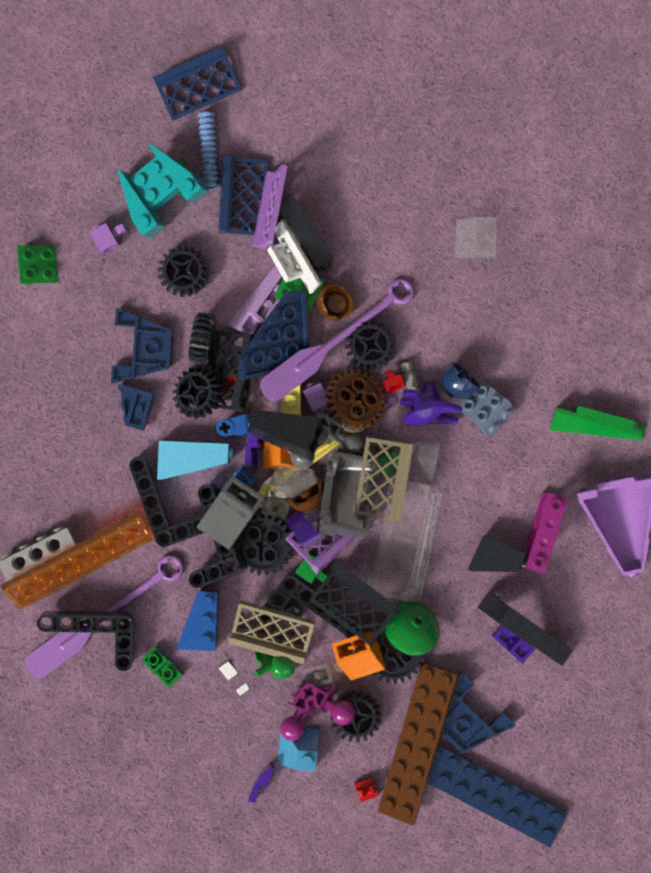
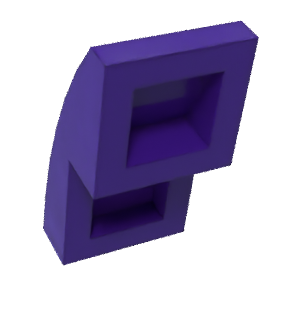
(251, 458)
(302, 528)
(515, 645)
(263, 779)

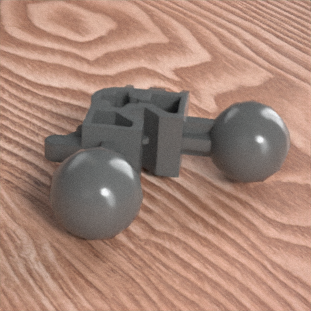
(350, 443)

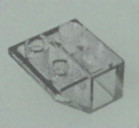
(476, 238)

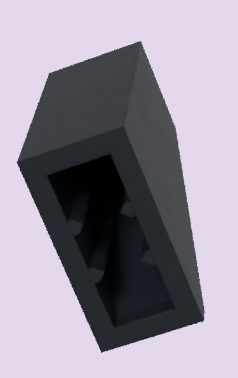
(497, 557)

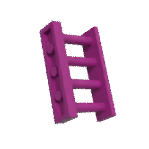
(544, 531)

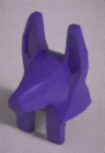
(427, 407)

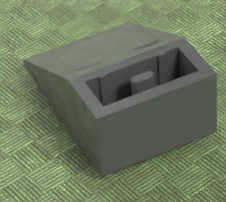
(230, 512)

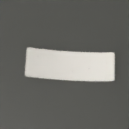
(228, 671)

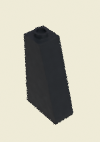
(305, 235)
(288, 431)

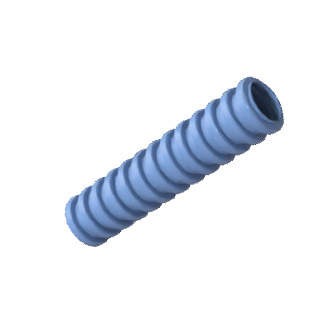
(208, 149)

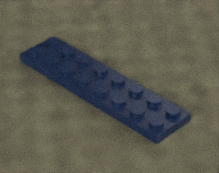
(496, 796)

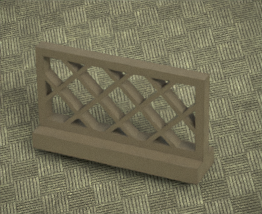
(400, 479)
(269, 643)

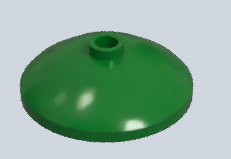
(410, 636)

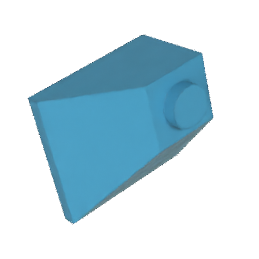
(300, 753)

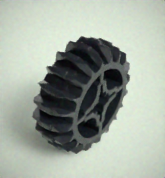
(189, 265)
(379, 331)
(202, 338)
(191, 380)
(364, 716)

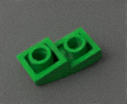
(162, 667)

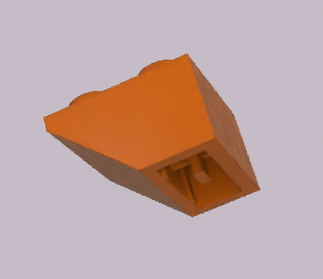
(357, 657)

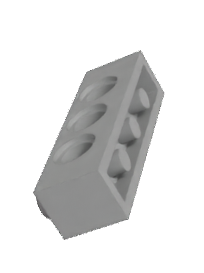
(10, 565)

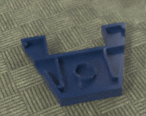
(150, 348)
(464, 726)

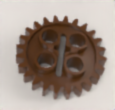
(344, 409)

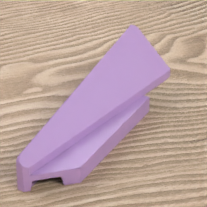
(258, 305)

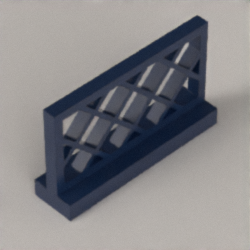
(189, 68)
(227, 191)

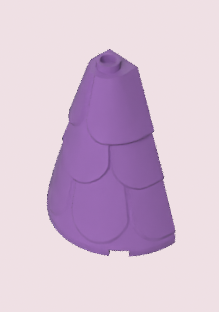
(622, 517)

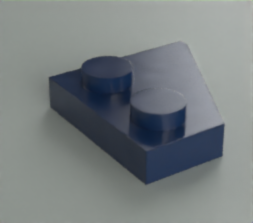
(136, 406)

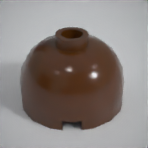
(308, 499)

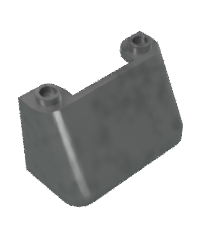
(339, 496)

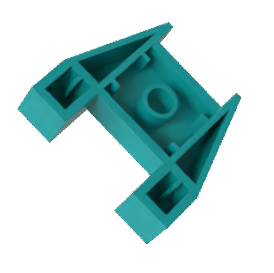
(157, 185)

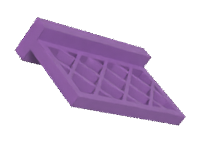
(269, 208)
(326, 555)

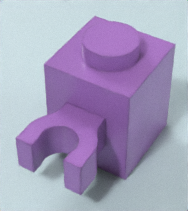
(106, 238)
(315, 396)

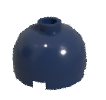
(458, 382)

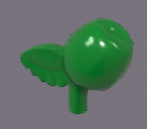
(279, 666)

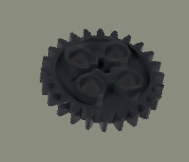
(280, 546)
(399, 672)

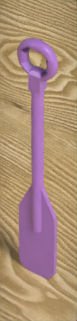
(307, 361)
(67, 644)

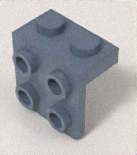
(487, 409)

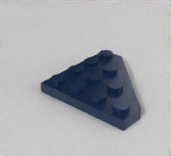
(278, 338)

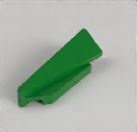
(595, 423)

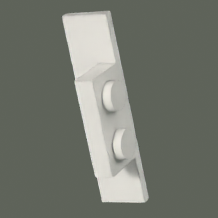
(291, 259)

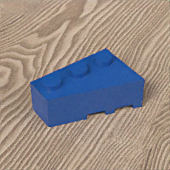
(202, 623)

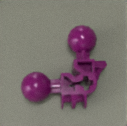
(341, 711)

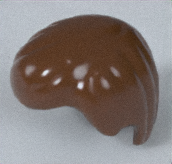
(335, 302)

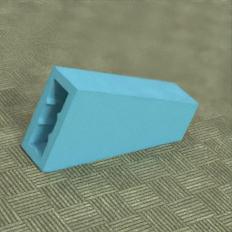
(189, 457)

